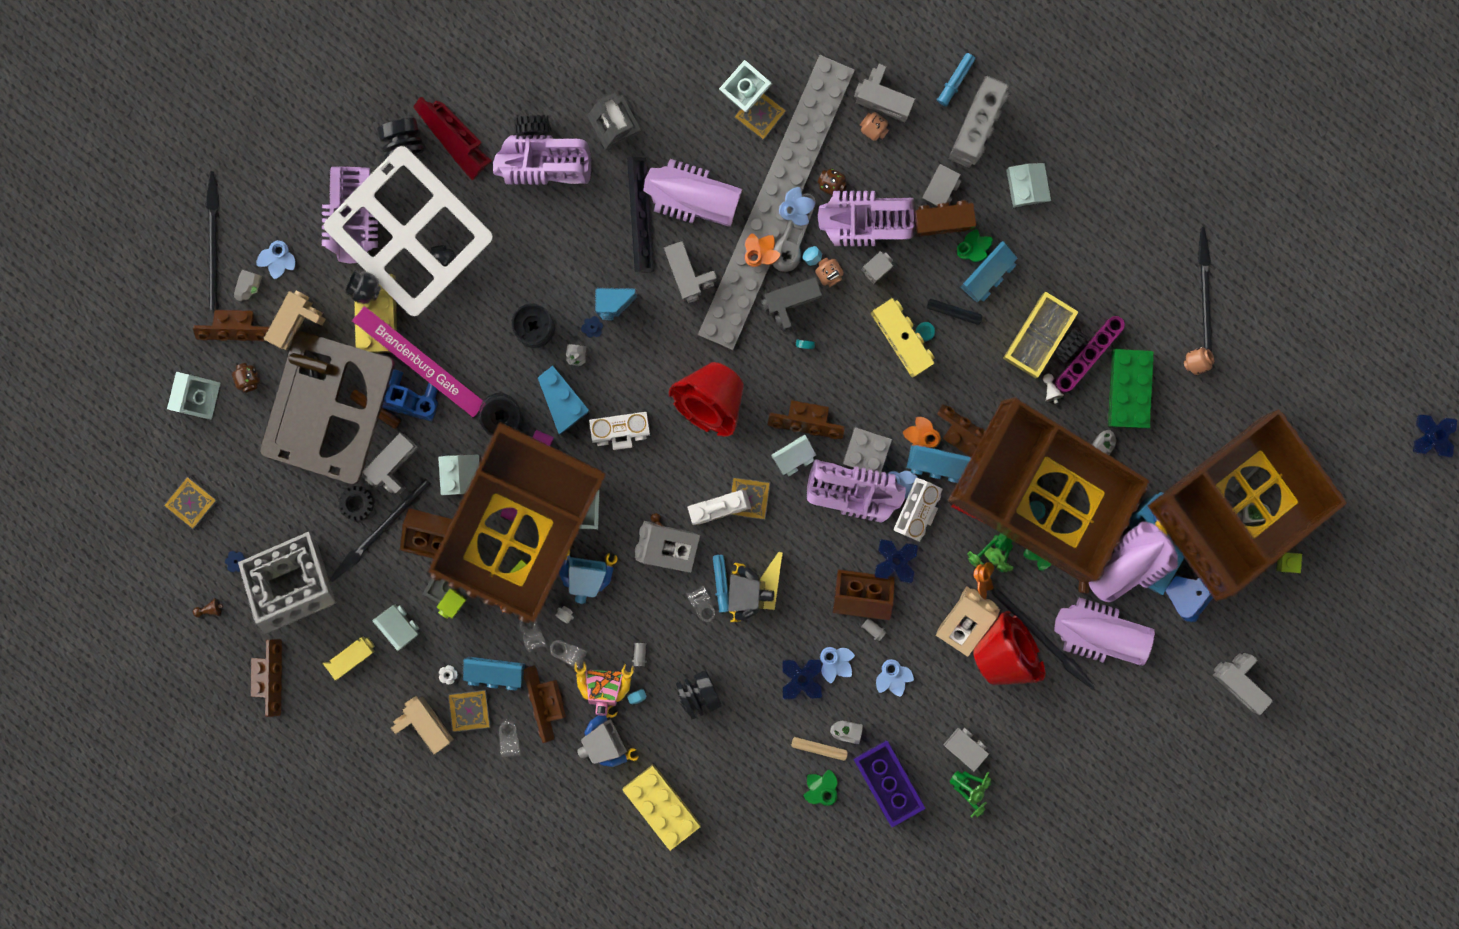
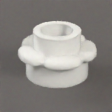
(564, 614)
(448, 669)

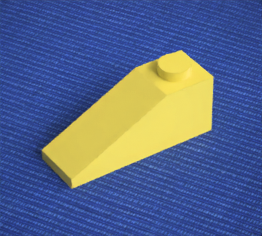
(771, 579)

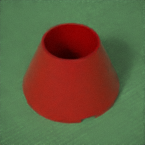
(710, 398)
(1009, 653)

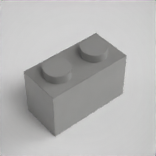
(941, 186)
(877, 267)
(966, 749)

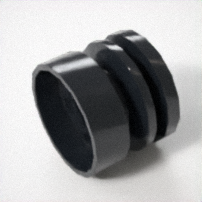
(400, 134)
(528, 315)
(494, 403)
(698, 695)

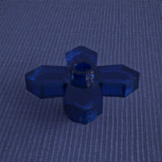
(1443, 429)
(887, 567)
(809, 686)

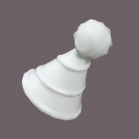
(1052, 391)

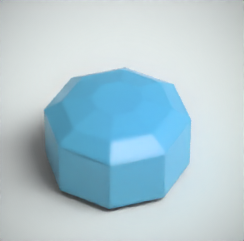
(812, 255)
(637, 696)

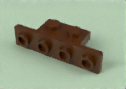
(231, 326)
(806, 419)
(962, 432)
(267, 677)
(545, 702)

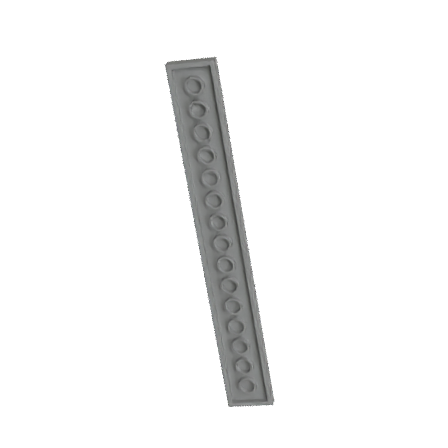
(788, 170)

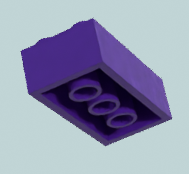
(889, 783)

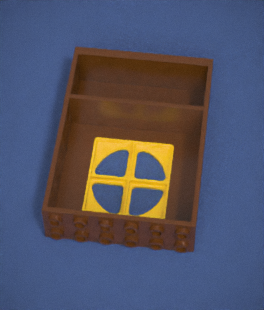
(1005, 470)
(536, 483)
(1209, 530)

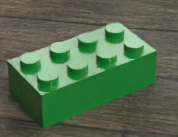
(1130, 388)

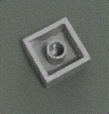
(866, 450)

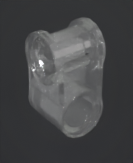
(701, 602)
(531, 635)
(570, 654)
(509, 742)

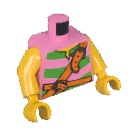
(603, 687)

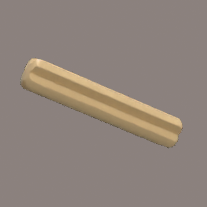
(818, 748)

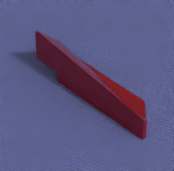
(453, 136)

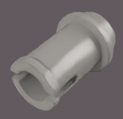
(874, 629)
(639, 654)

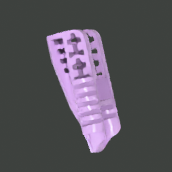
(538, 160)
(342, 184)
(691, 194)
(866, 218)
(857, 492)
(1138, 559)
(1102, 633)

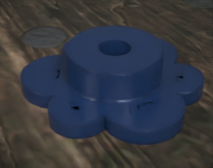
(586, 328)
(230, 561)

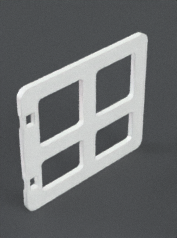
(405, 235)

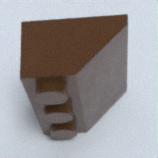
(944, 219)
(423, 533)
(863, 595)

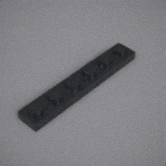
(640, 215)

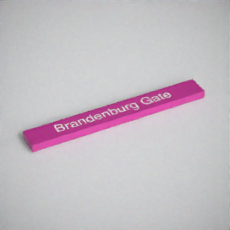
(417, 361)

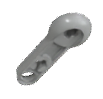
(791, 242)

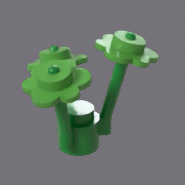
(995, 555)
(961, 782)

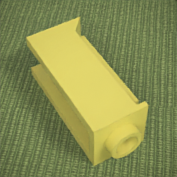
(350, 657)

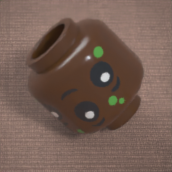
(832, 181)
(246, 377)

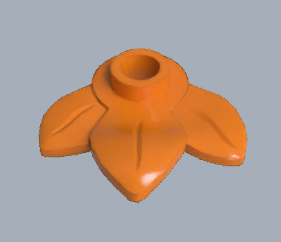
(762, 248)
(919, 433)
(982, 576)

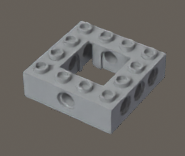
(979, 122)
(279, 560)

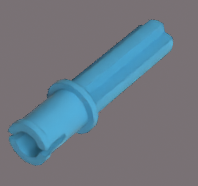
(956, 79)
(721, 583)

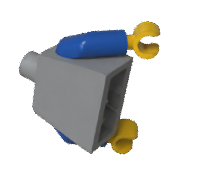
(603, 743)

